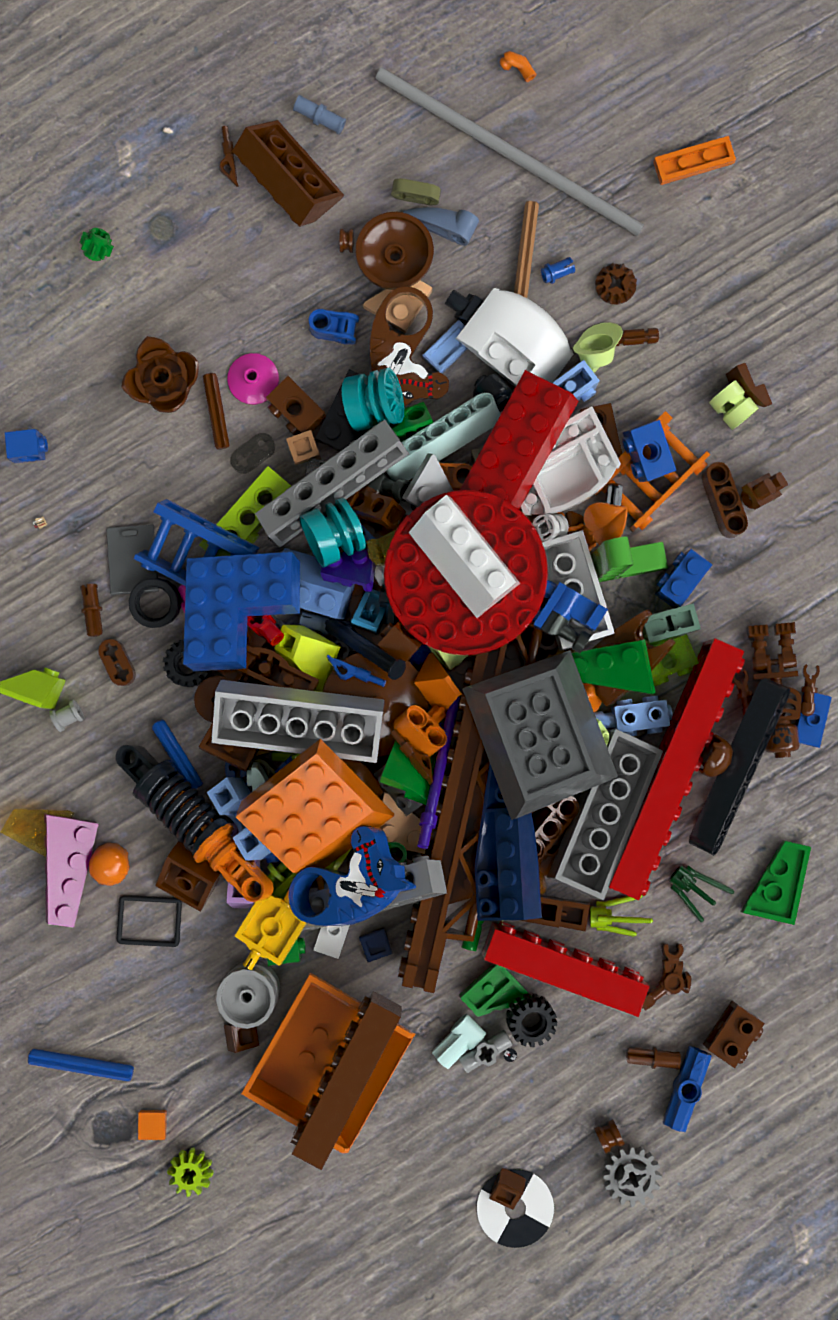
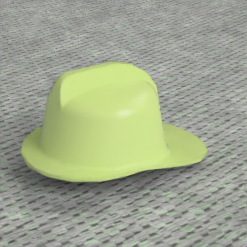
(598, 344)

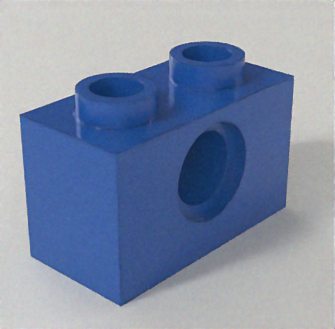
(659, 462)

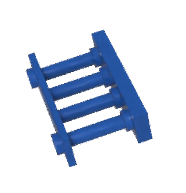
(193, 527)

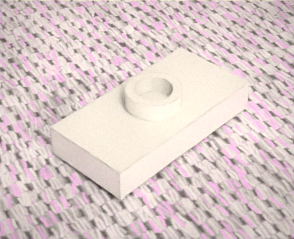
(331, 940)

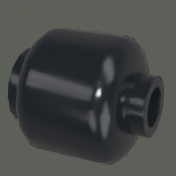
(496, 387)

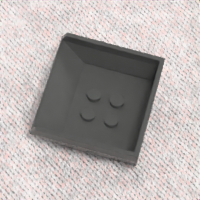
(540, 734)

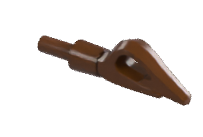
(227, 147)
(415, 758)

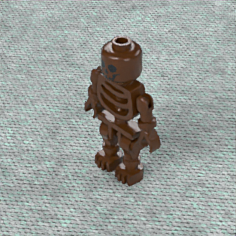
(785, 735)

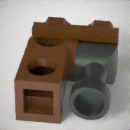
(374, 506)

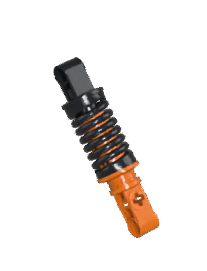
(192, 820)

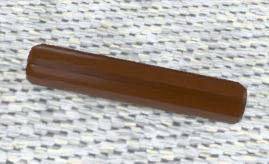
(216, 411)

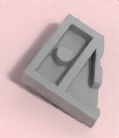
(427, 482)

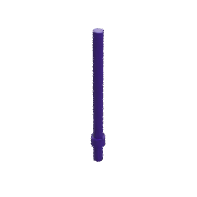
(428, 818)

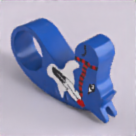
(366, 890)

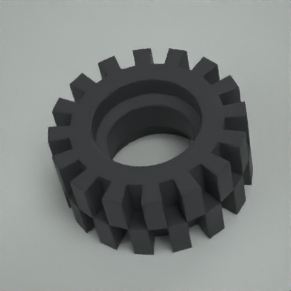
(173, 671)
(535, 1033)

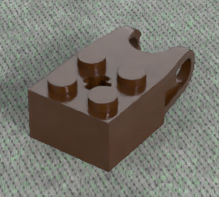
(630, 632)

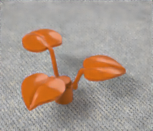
(601, 523)

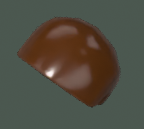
(716, 757)

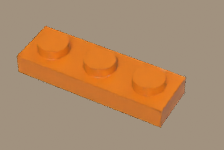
(694, 160)

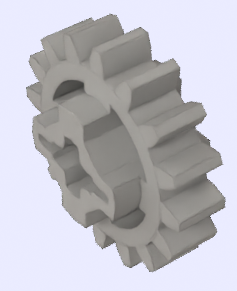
(641, 1170)

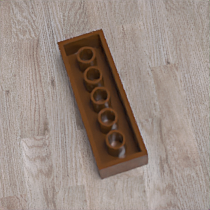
(346, 1081)

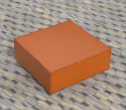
(152, 1124)

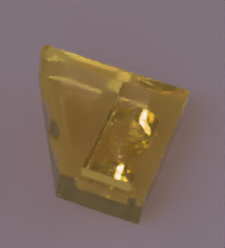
(29, 827)

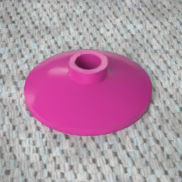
(252, 391)

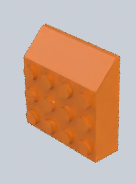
(311, 809)

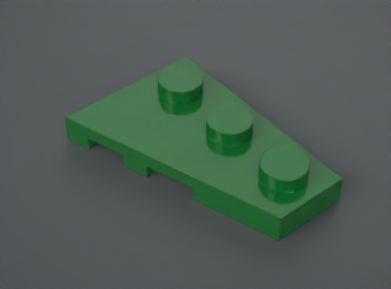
(781, 885)

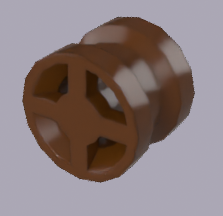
(609, 1136)

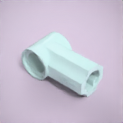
(463, 1036)

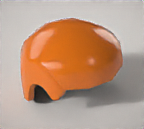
(109, 864)

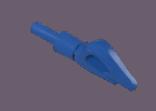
(359, 673)

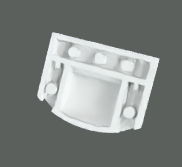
(516, 337)
(575, 467)

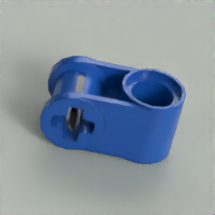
(335, 326)

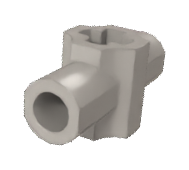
(474, 1058)

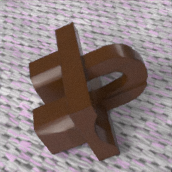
(763, 490)

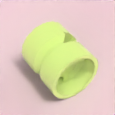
(736, 414)

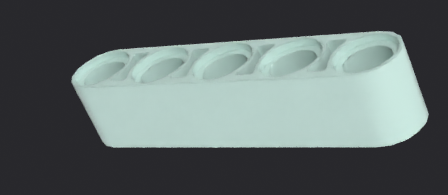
(447, 434)

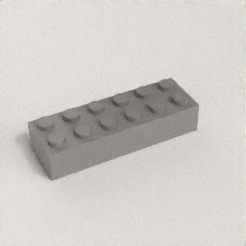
(296, 719)
(605, 819)

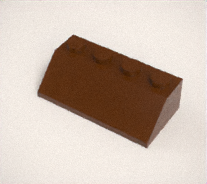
(287, 172)

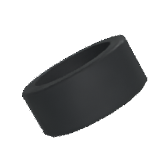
(137, 613)

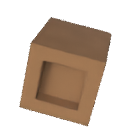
(303, 447)

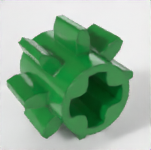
(96, 244)

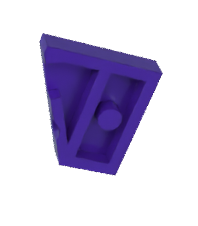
(351, 570)

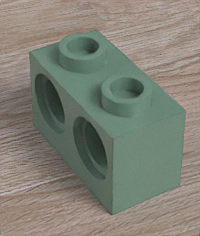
(671, 624)

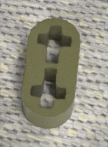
(415, 191)

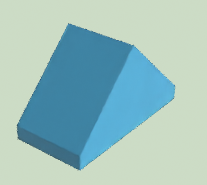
(369, 613)

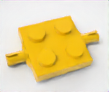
(270, 930)

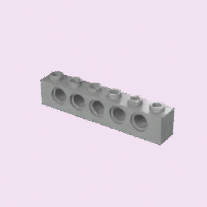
(334, 479)
(427, 878)

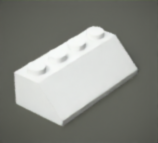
(463, 556)
(573, 566)

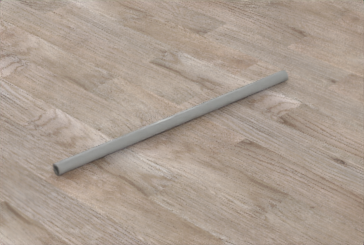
(509, 151)

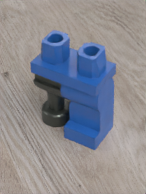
(566, 605)

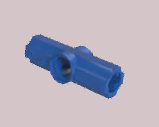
(682, 1105)

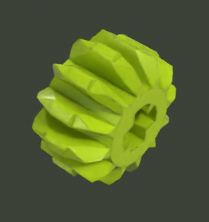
(188, 1182)

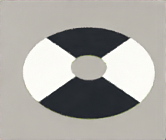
(521, 1231)

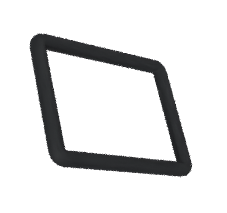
(147, 942)

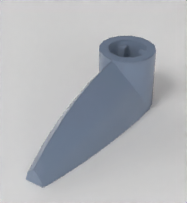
(447, 223)

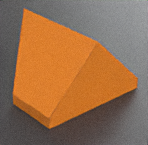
(436, 683)

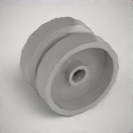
(238, 1006)

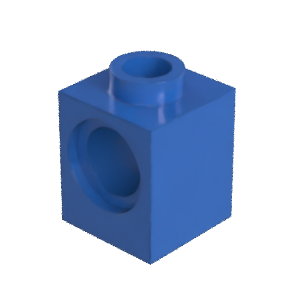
(25, 446)

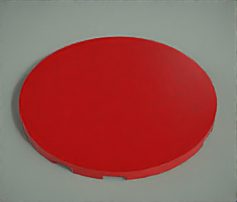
(432, 607)

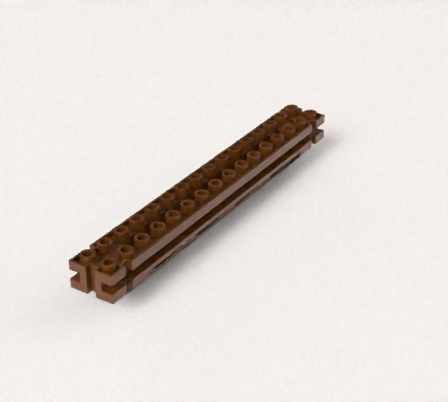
(431, 925)

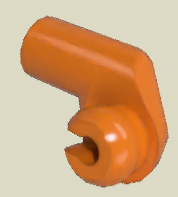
(520, 62)

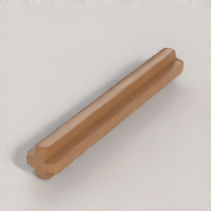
(526, 248)

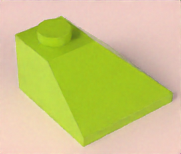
(35, 688)

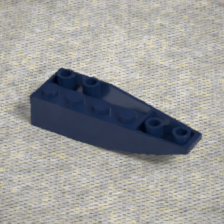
(506, 862)

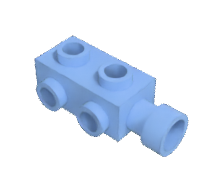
(641, 716)

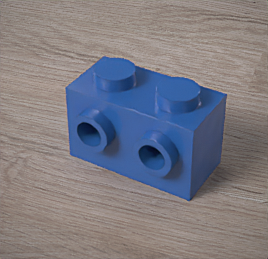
(683, 579)

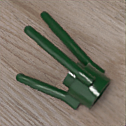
(683, 880)

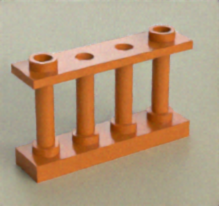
(696, 464)

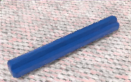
(80, 1065)

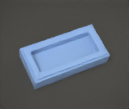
(445, 349)

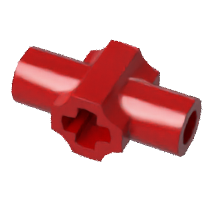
(266, 628)

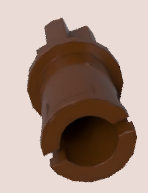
(91, 610)
(653, 1058)

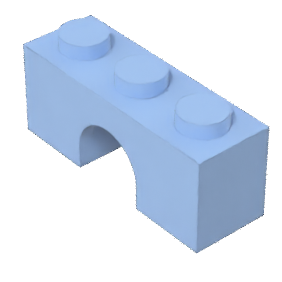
(226, 799)

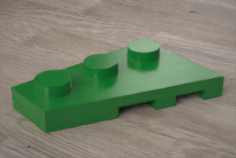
(617, 666)

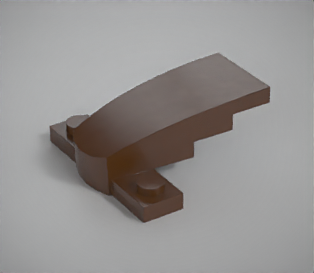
(262, 668)

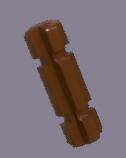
(639, 336)

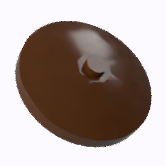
(397, 693)

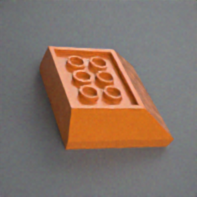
(305, 1049)

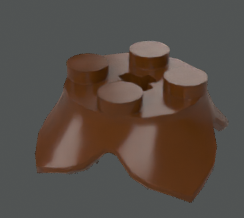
(158, 358)

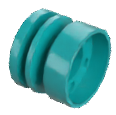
(372, 399)
(337, 530)

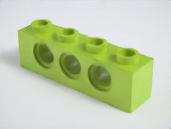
(267, 483)

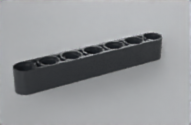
(733, 783)

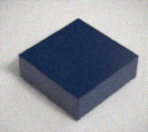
(375, 945)

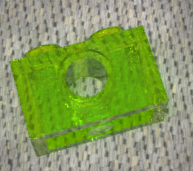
(683, 660)

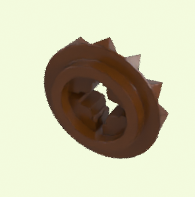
(615, 295)

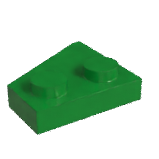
(492, 991)

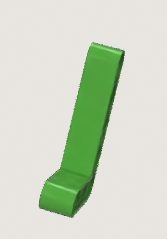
(617, 560)

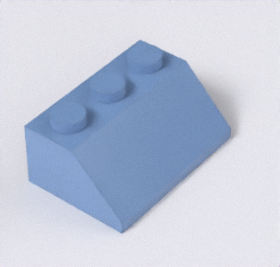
(320, 595)

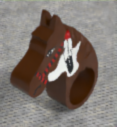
(396, 352)

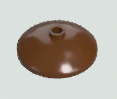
(390, 235)

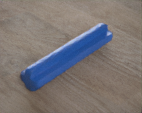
(176, 753)

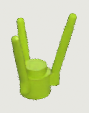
(601, 917)

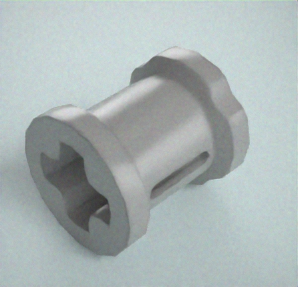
(66, 715)

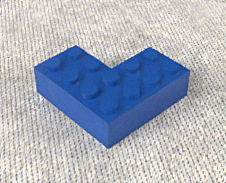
(223, 594)

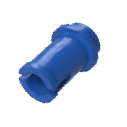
(557, 270)

